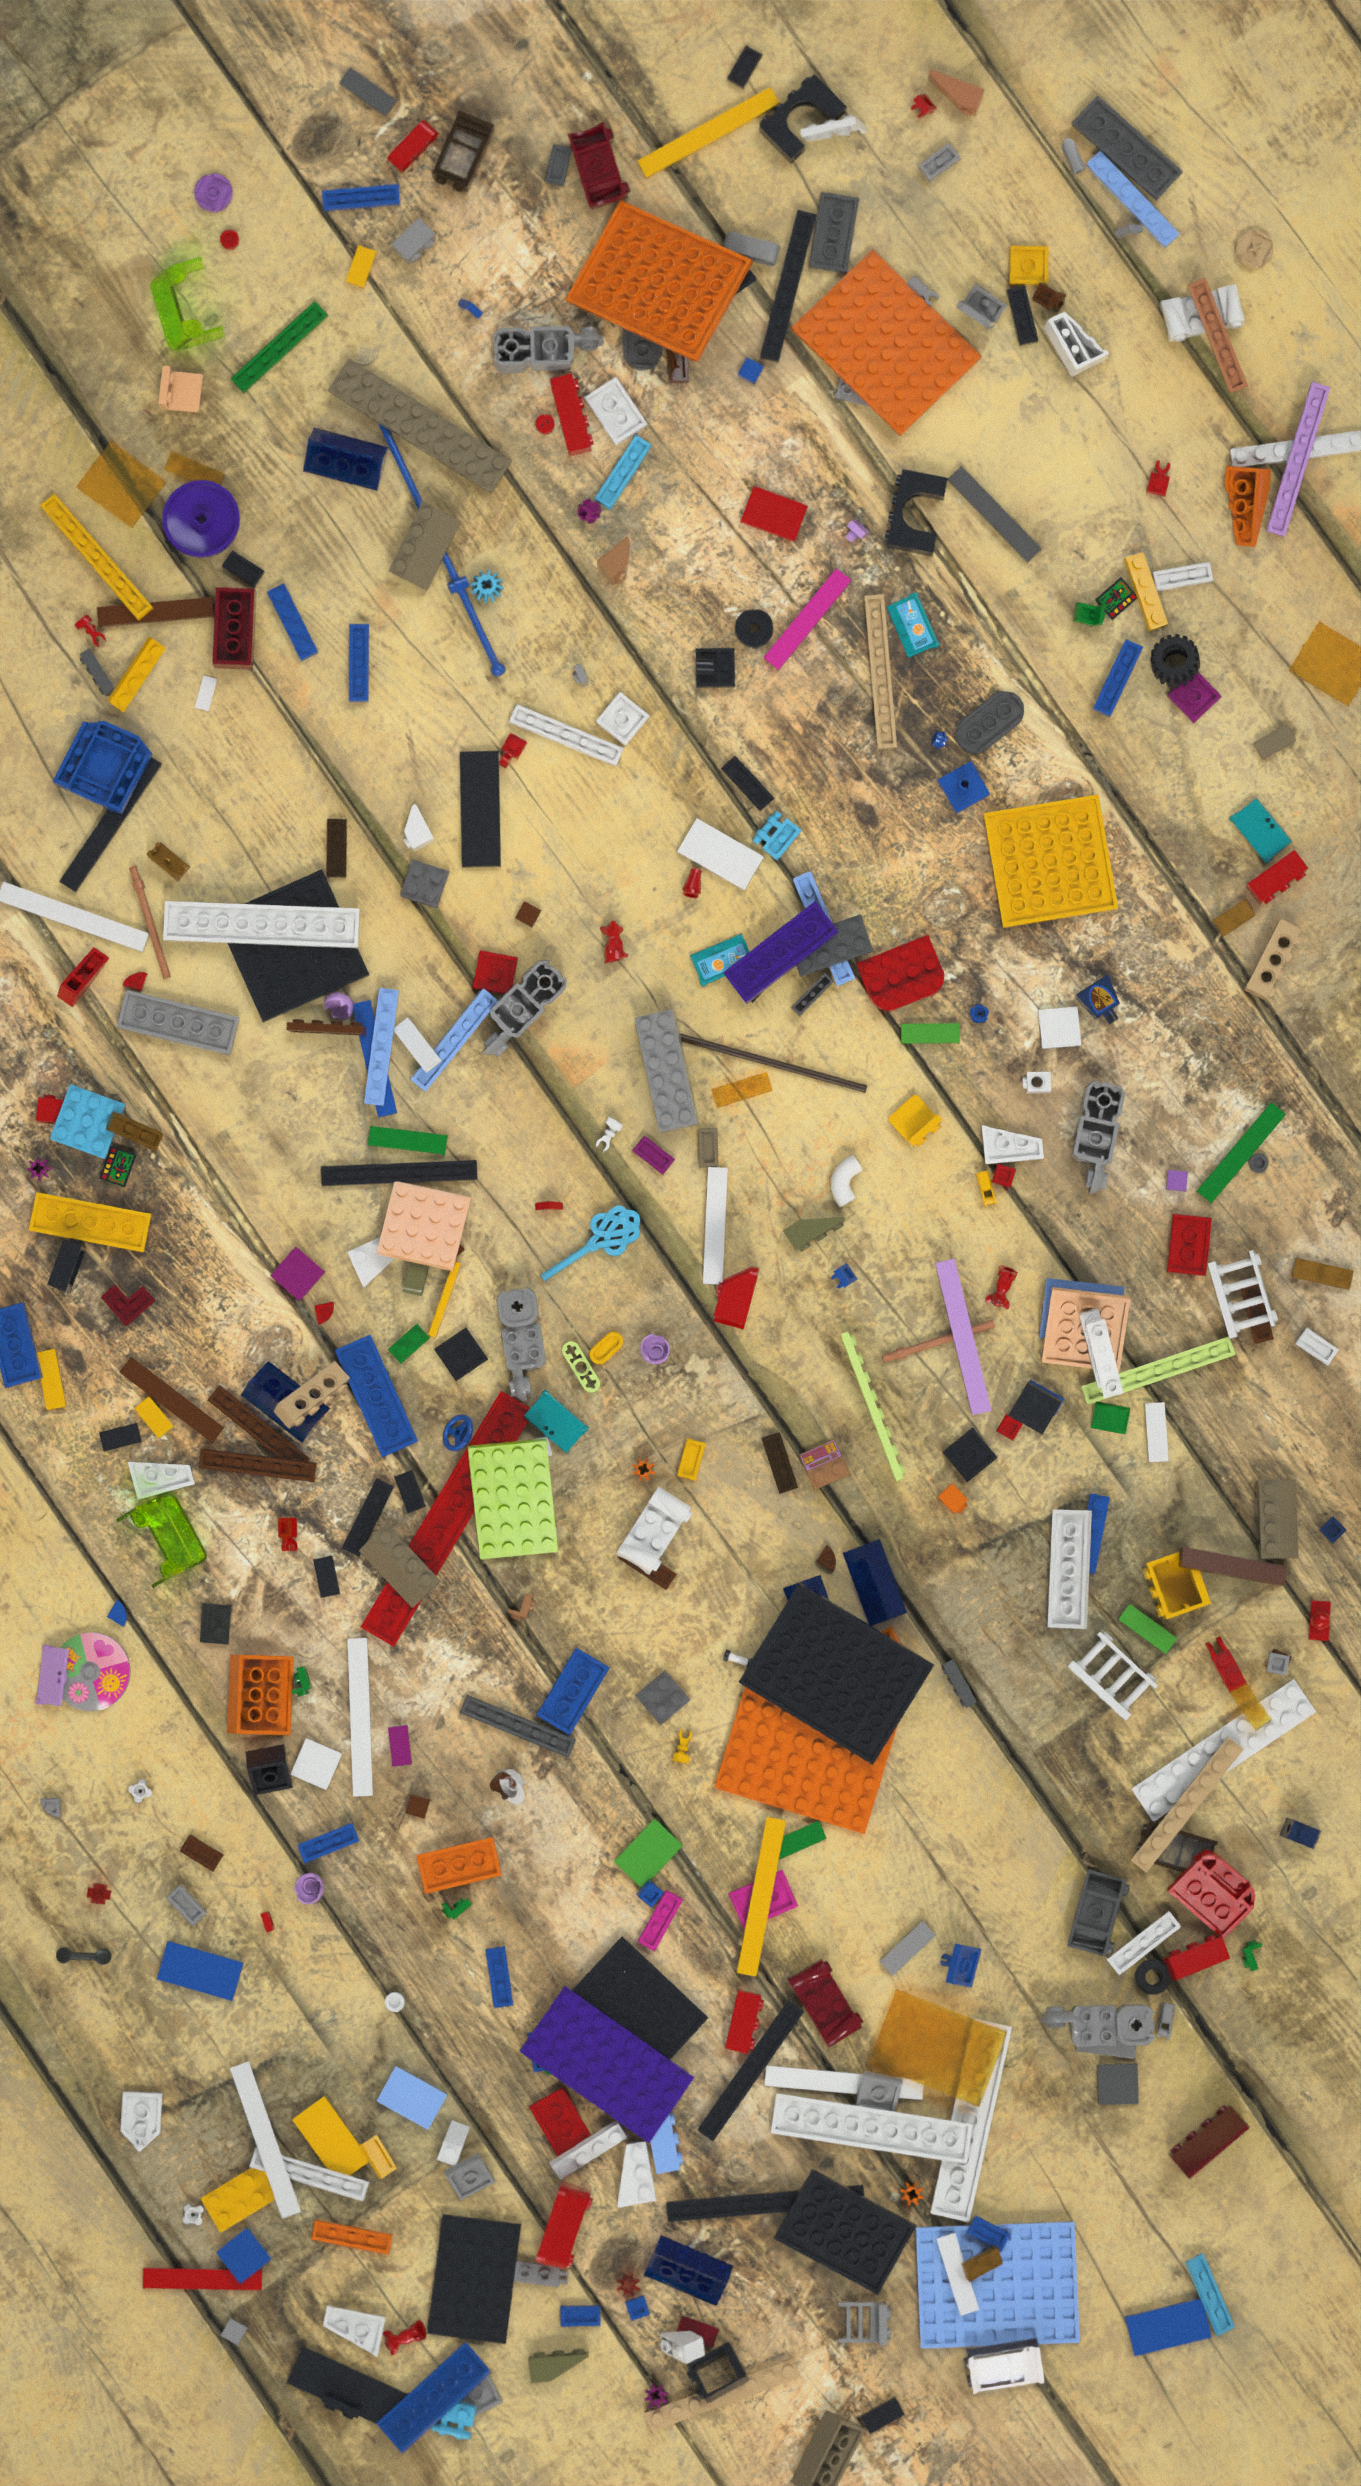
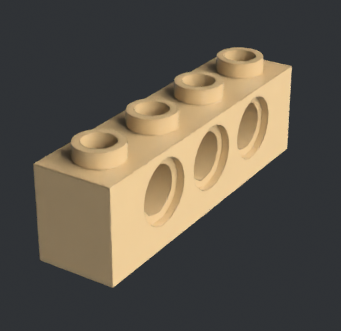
(1282, 930)
(331, 1375)

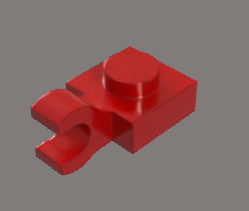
(513, 748)
(287, 1530)

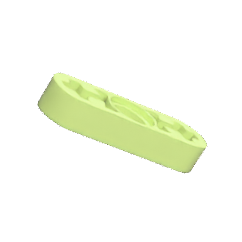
(584, 1382)

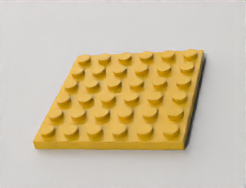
(1050, 861)

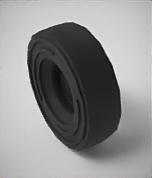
(1164, 1981)

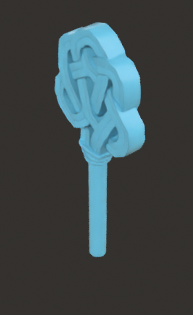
(591, 1245)

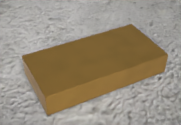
(1233, 918)
(982, 2263)

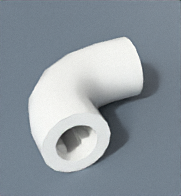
(841, 1180)

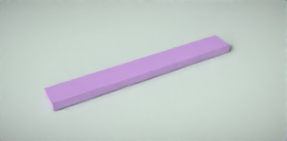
(1298, 459)
(963, 1336)

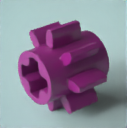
(589, 511)
(42, 1173)
(655, 2390)

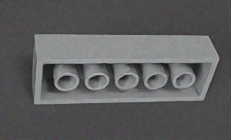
(667, 1071)

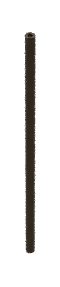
(773, 1063)

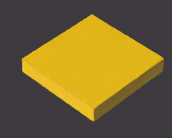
(1028, 265)

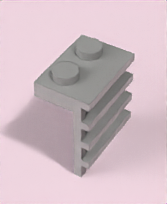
(982, 306)
(878, 2322)

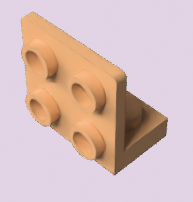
(180, 390)

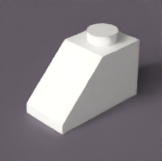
(417, 831)
(453, 2143)

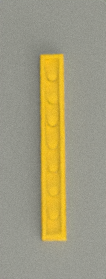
(708, 132)
(96, 557)
(761, 1896)

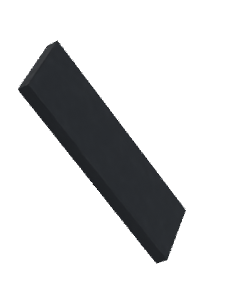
(480, 809)

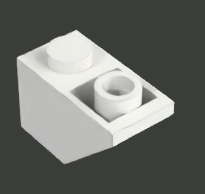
(682, 2345)

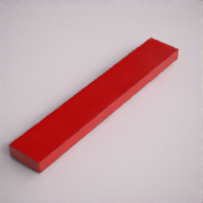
(198, 2279)

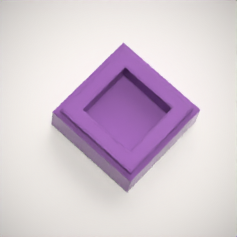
(1177, 1180)

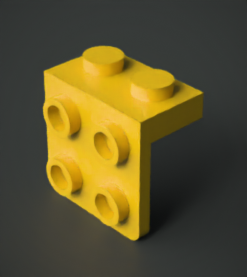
(915, 1121)

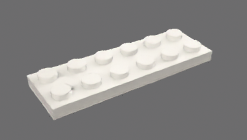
(1069, 1569)

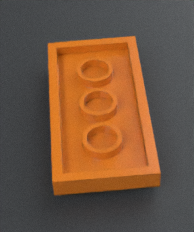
(459, 1865)

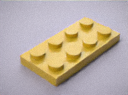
(238, 2198)

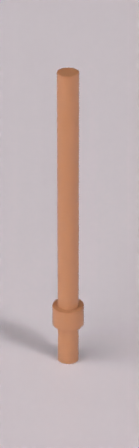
(138, 886)
(902, 1352)

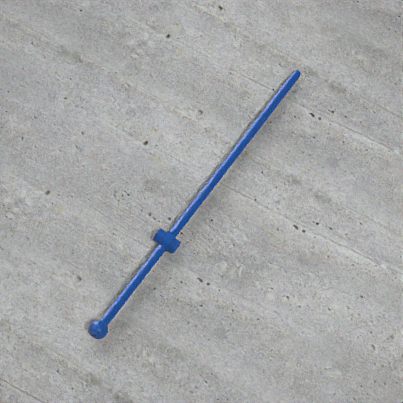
(458, 584)

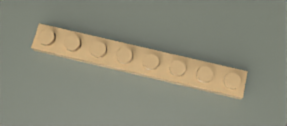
(880, 672)
(1187, 1804)
(692, 2405)

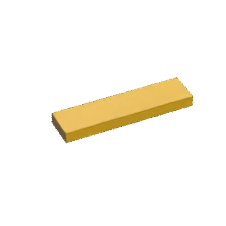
(444, 1300)

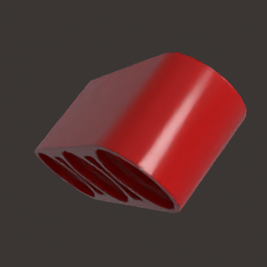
(413, 146)

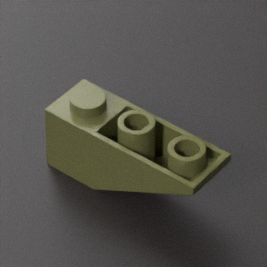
(807, 1230)
(548, 2367)

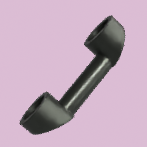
(102, 1956)

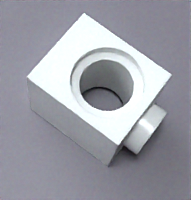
(1045, 1077)

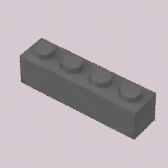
(97, 671)
(812, 994)
(959, 1683)

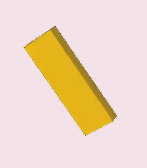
(51, 1380)

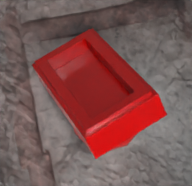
(1319, 1620)

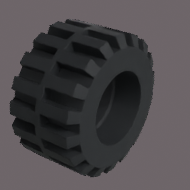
(1171, 646)

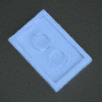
(412, 2097)

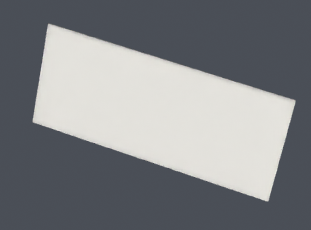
(205, 693)

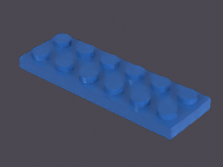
(376, 1396)
(433, 2397)

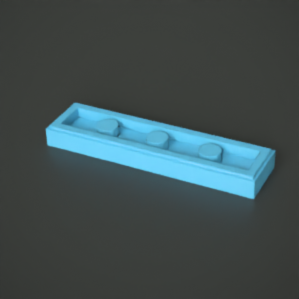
(623, 472)
(1209, 2294)

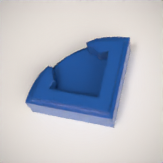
(464, 304)
(118, 1613)

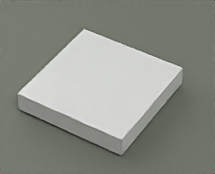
(622, 719)
(1059, 1027)
(316, 1764)

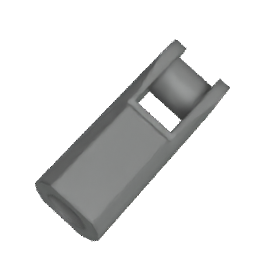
(1073, 156)
(1166, 2016)

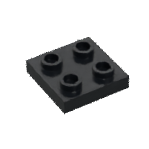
(715, 667)

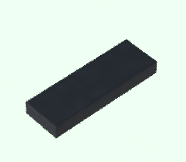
(1022, 315)
(747, 783)

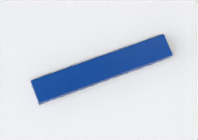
(364, 1014)

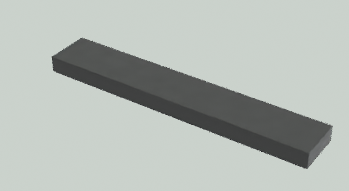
(994, 514)
(517, 1726)

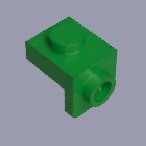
(1089, 614)
(1249, 1959)

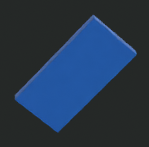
(17, 1347)
(573, 1691)
(200, 1970)
(1168, 2327)

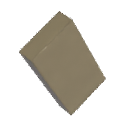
(1274, 742)
(708, 1147)

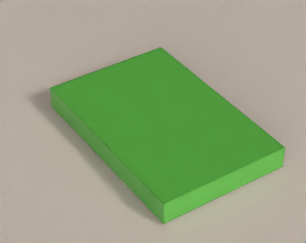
(648, 1853)

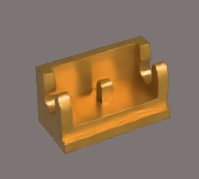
(168, 861)

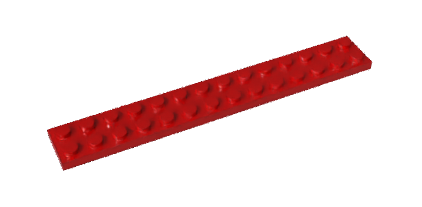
(445, 1519)

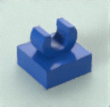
(845, 1276)

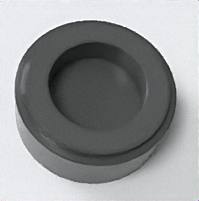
(1258, 1163)

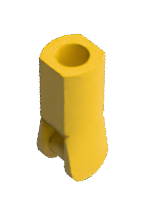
(985, 1185)

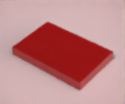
(774, 514)
(1189, 1244)
(560, 2121)

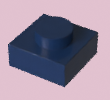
(1332, 1530)

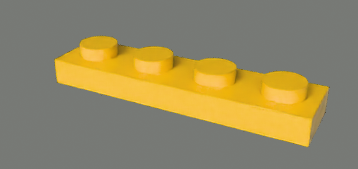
(1145, 591)
(136, 674)

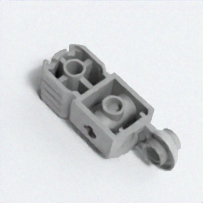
(541, 347)
(523, 1005)
(1098, 1131)
(521, 1338)
(1104, 2024)

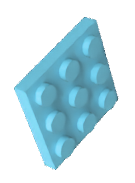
(84, 1121)

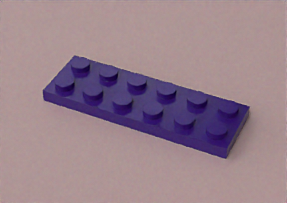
(781, 952)

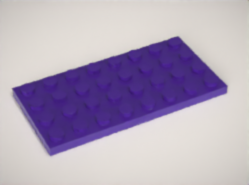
(607, 2064)

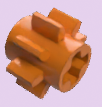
(645, 1474)
(909, 2188)

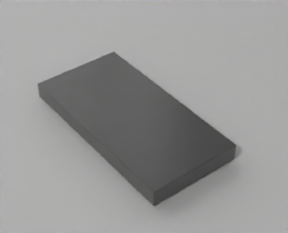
(834, 233)

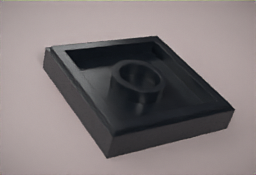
(461, 1354)
(1035, 1408)
(969, 1454)

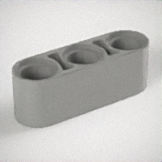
(752, 248)

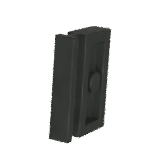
(215, 1623)

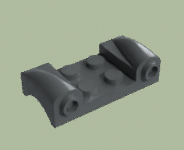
(1097, 1913)

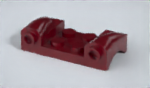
(598, 166)
(825, 2002)

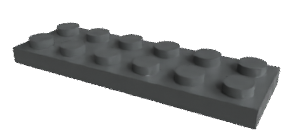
(1127, 148)

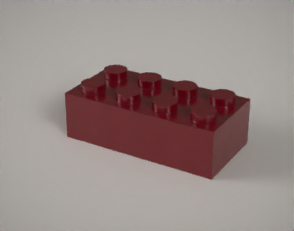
(234, 628)

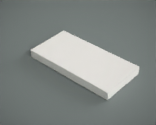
(720, 854)

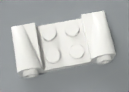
(1184, 321)
(654, 1530)

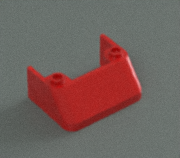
(735, 1297)
(564, 2225)

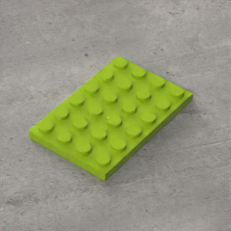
(513, 1498)

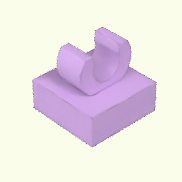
(857, 530)

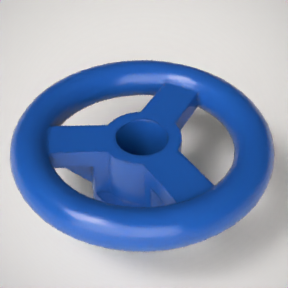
(461, 1434)

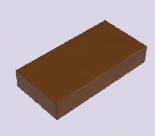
(201, 1853)

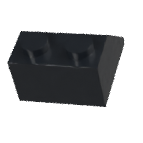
(268, 1769)

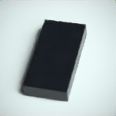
(744, 67)
(243, 569)
(120, 1437)
(410, 1491)
(326, 1576)
(882, 2415)

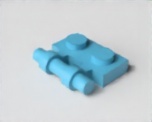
(781, 839)
(463, 2415)

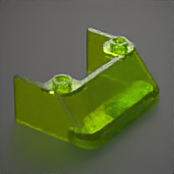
(179, 333)
(172, 1533)

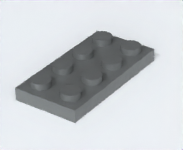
(846, 945)

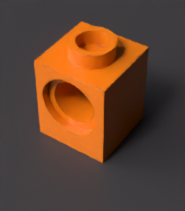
(953, 1499)

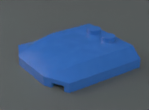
(103, 765)

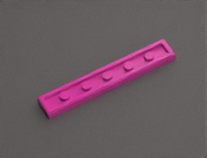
(807, 619)

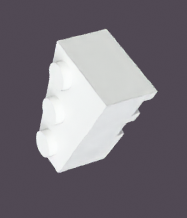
(1073, 344)
(637, 2177)

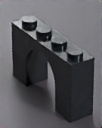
(812, 94)
(901, 535)

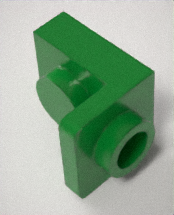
(302, 1678)
(460, 1906)

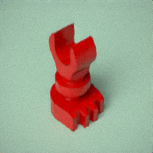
(85, 622)

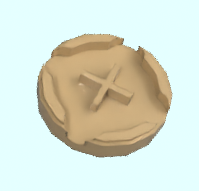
(1254, 249)

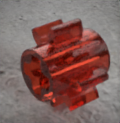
(99, 1893)
(625, 2289)

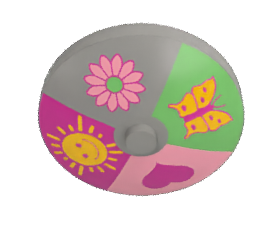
(96, 1671)

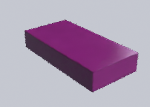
(653, 1155)
(400, 1745)

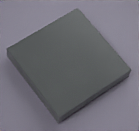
(1118, 2084)

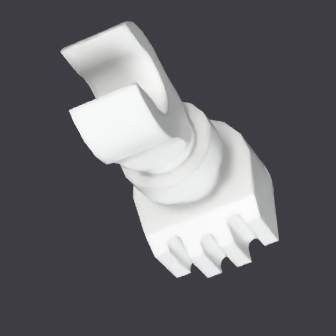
(610, 1132)

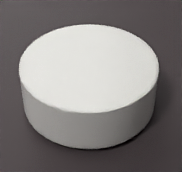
(394, 2001)

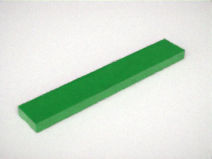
(279, 347)
(1241, 1153)

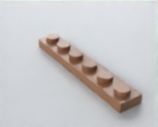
(1217, 335)

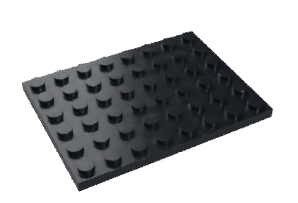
(836, 1673)

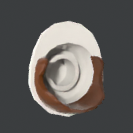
(509, 1785)

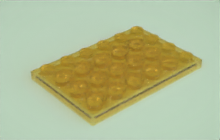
(938, 2048)

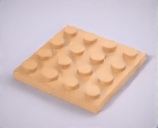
(423, 1226)
(1064, 1333)

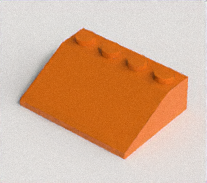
(260, 1694)

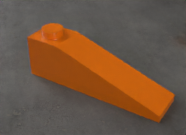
(1248, 496)

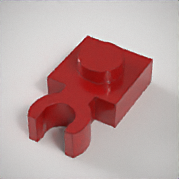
(1159, 482)

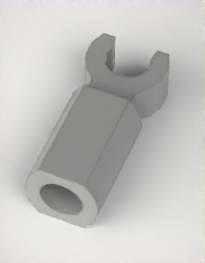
(922, 290)

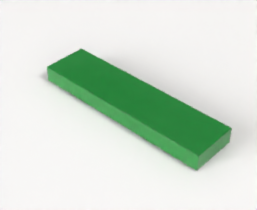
(407, 1140)

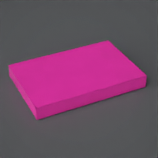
(781, 1899)

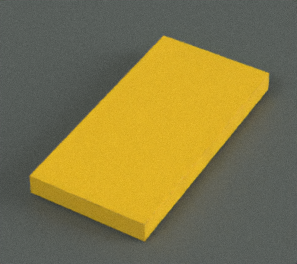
(330, 2138)

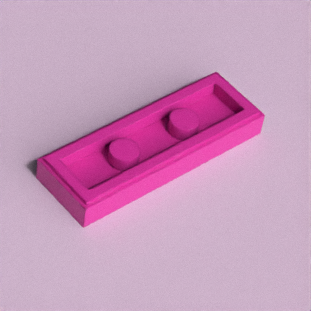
(660, 1920)

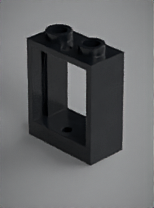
(67, 1265)
(694, 2366)

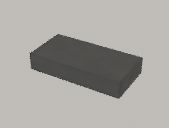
(558, 165)

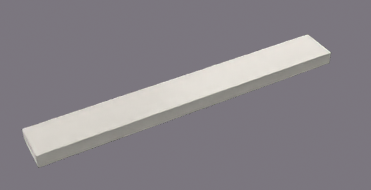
(73, 917)
(360, 1717)
(829, 2081)
(265, 2140)

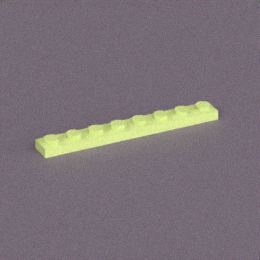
(1165, 1368)
(870, 1398)

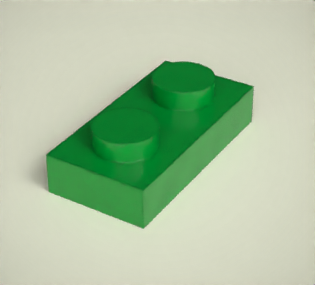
(408, 1343)

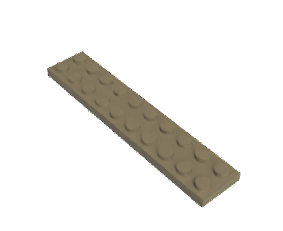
(419, 426)

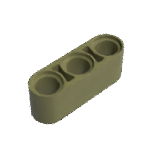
(415, 1278)

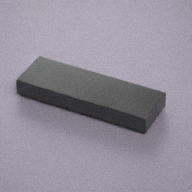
(368, 92)

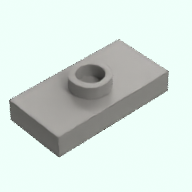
(186, 1905)

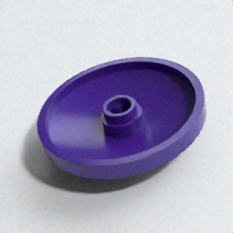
(201, 519)

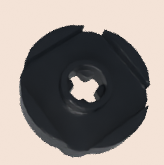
(754, 617)

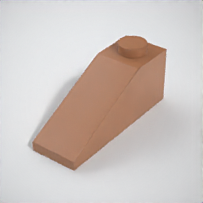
(961, 94)

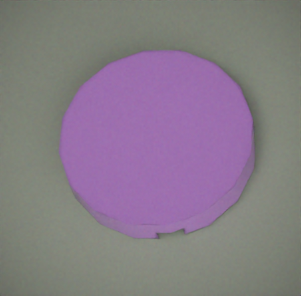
(213, 193)

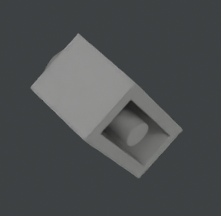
(414, 241)

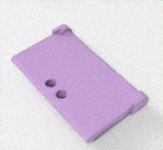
(52, 1676)

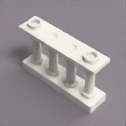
(1229, 1308)
(1101, 1353)
(1109, 1693)

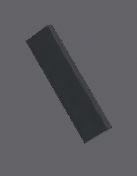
(368, 1517)

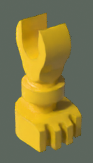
(682, 1748)

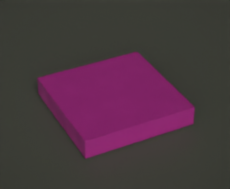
(1194, 698)
(297, 1274)

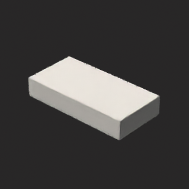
(1316, 1346)

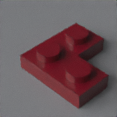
(128, 1308)

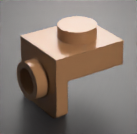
(527, 1605)

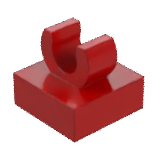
(925, 105)

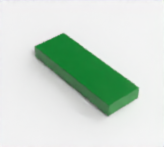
(801, 1839)

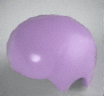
(340, 1005)
(654, 1349)
(309, 1888)

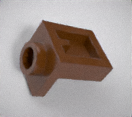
(1049, 297)

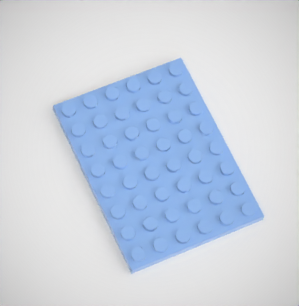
(1018, 2301)

